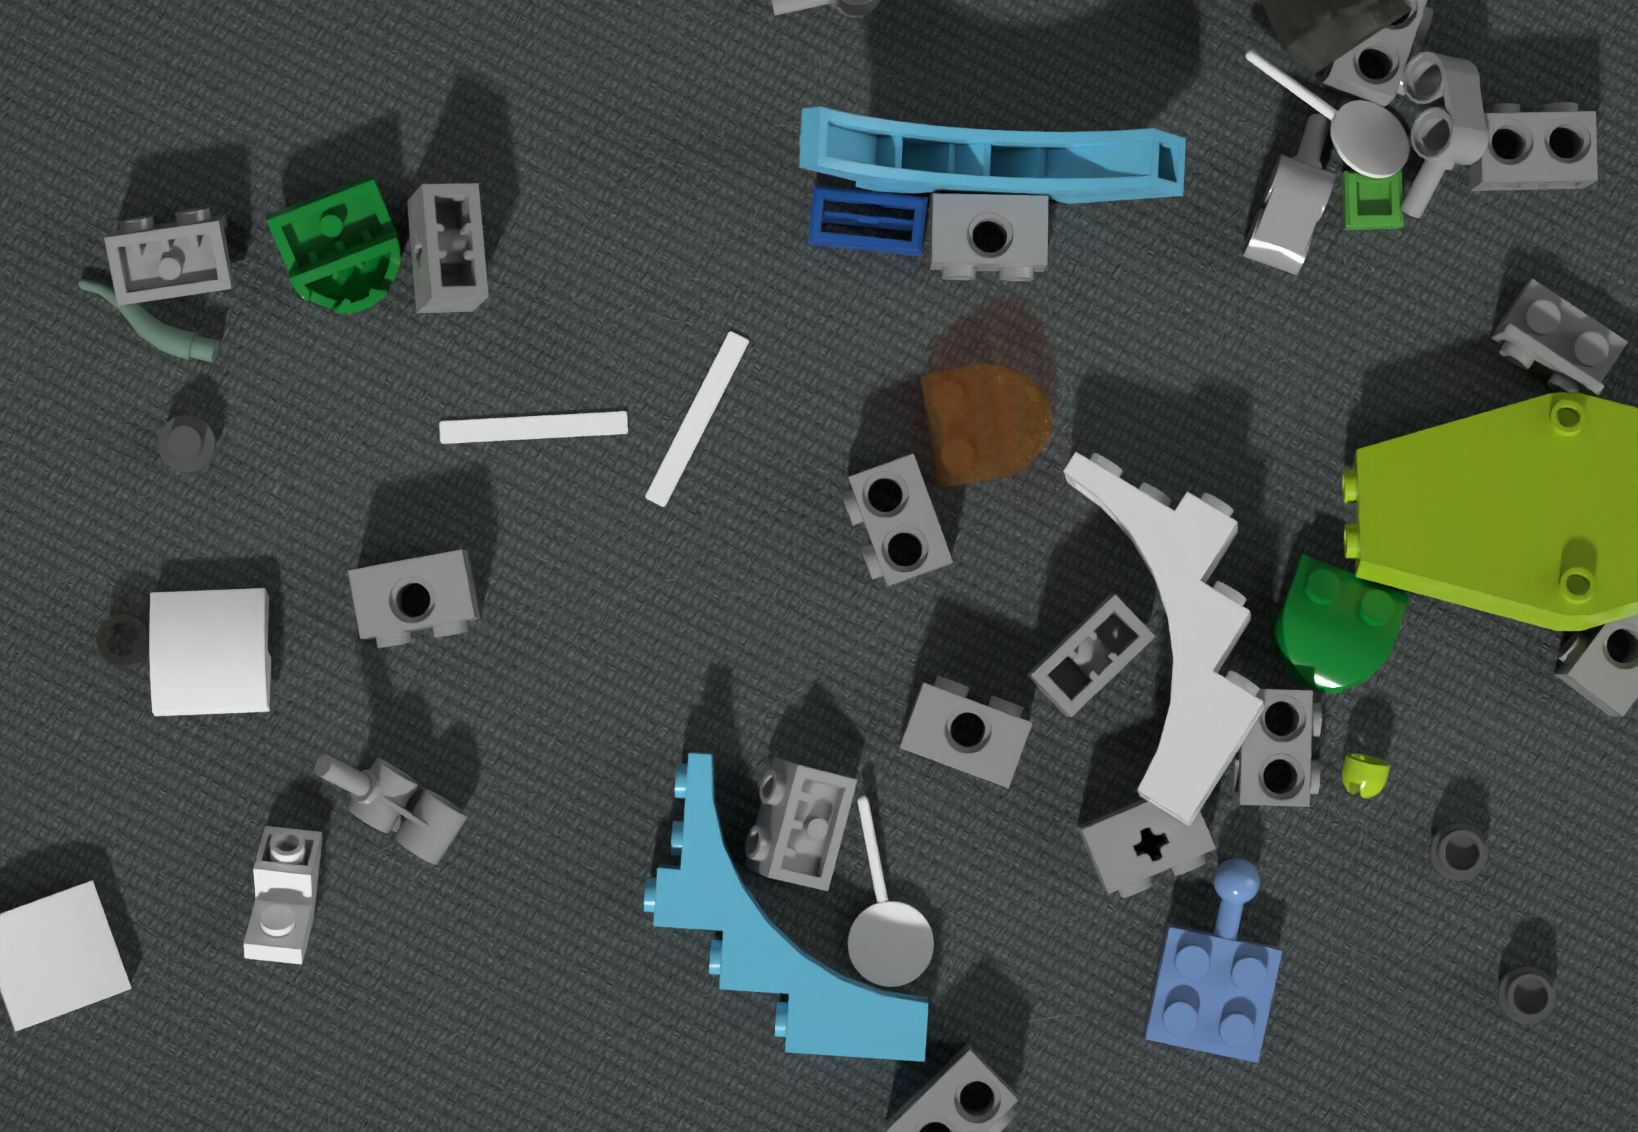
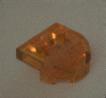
(984, 422)

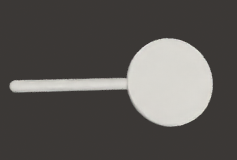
(1361, 130)
(889, 939)

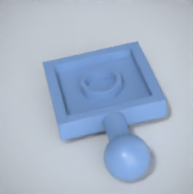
(1212, 986)

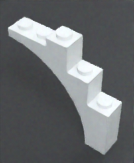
(1181, 550)

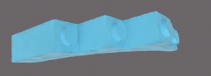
(932, 158)
(824, 1008)

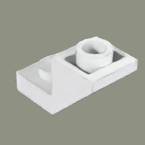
(284, 895)

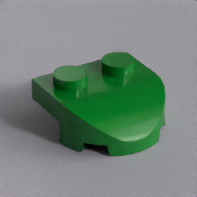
(339, 246)
(1335, 626)

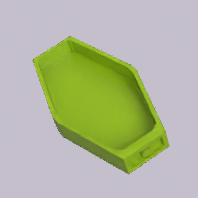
(1507, 511)

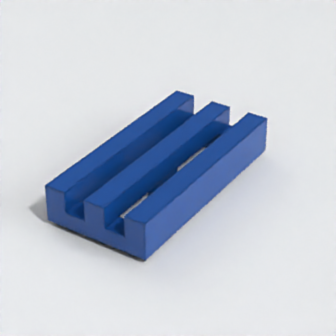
(864, 243)

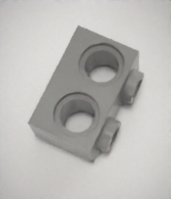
(1392, 47)
(1535, 162)
(911, 517)
(1291, 746)
(940, 1099)

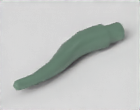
(162, 336)

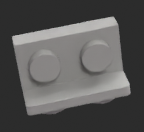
(169, 257)
(1557, 341)
(799, 824)

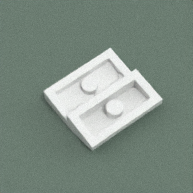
(209, 652)
(57, 956)

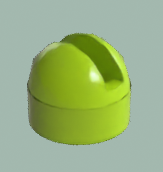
(1364, 774)

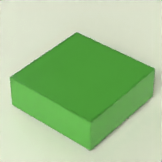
(1371, 201)

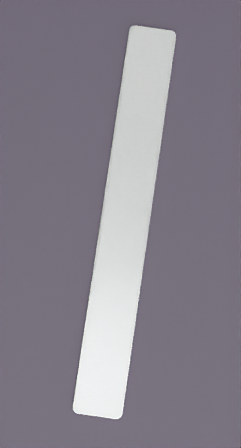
(697, 419)
(533, 427)

